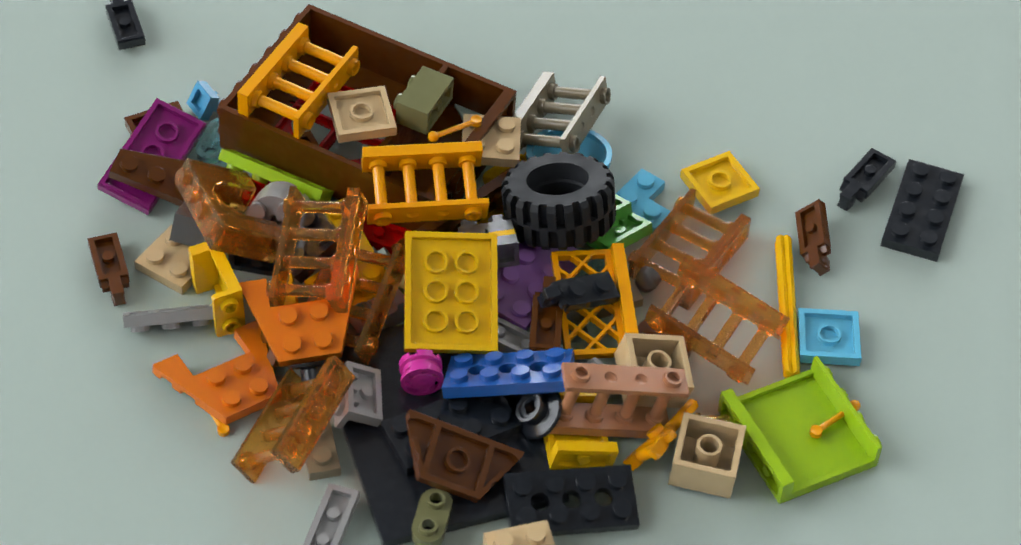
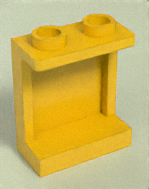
(212, 271)
(579, 450)

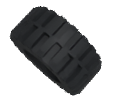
(559, 200)

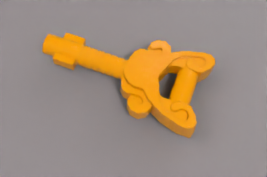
(659, 437)

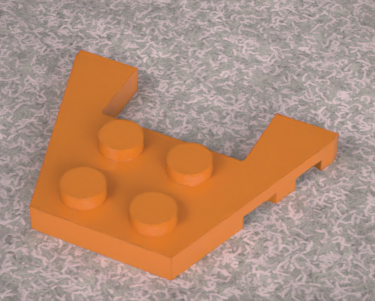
(299, 330)
(232, 387)

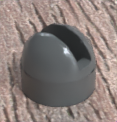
(647, 279)

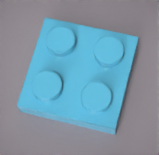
(829, 335)

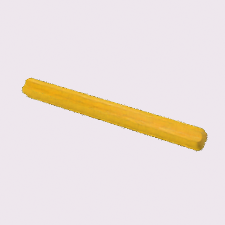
(787, 305)

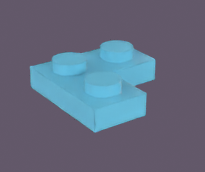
(641, 192)

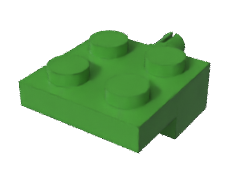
(626, 229)

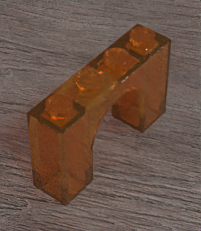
(214, 198)

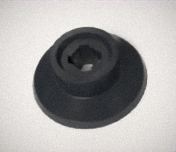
(308, 370)
(538, 413)

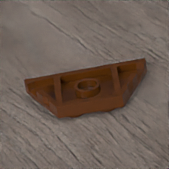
(456, 458)

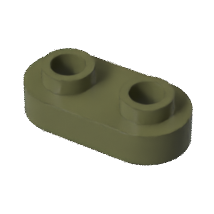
(432, 515)

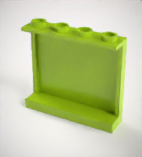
(779, 435)

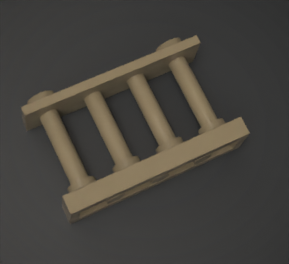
(541, 101)

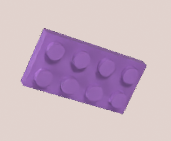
(520, 282)

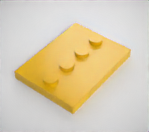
(450, 292)

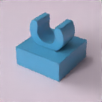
(203, 100)

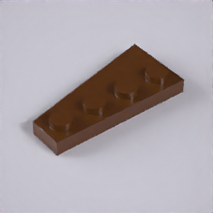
(148, 173)

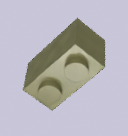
(423, 100)

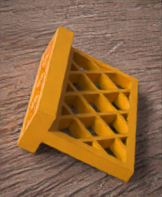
(622, 310)

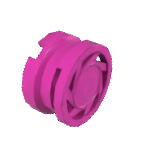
(421, 372)

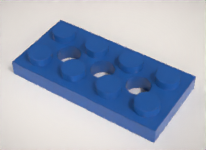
(506, 373)

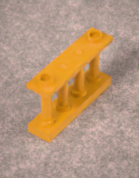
(283, 60)
(424, 156)

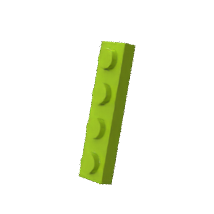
(264, 172)

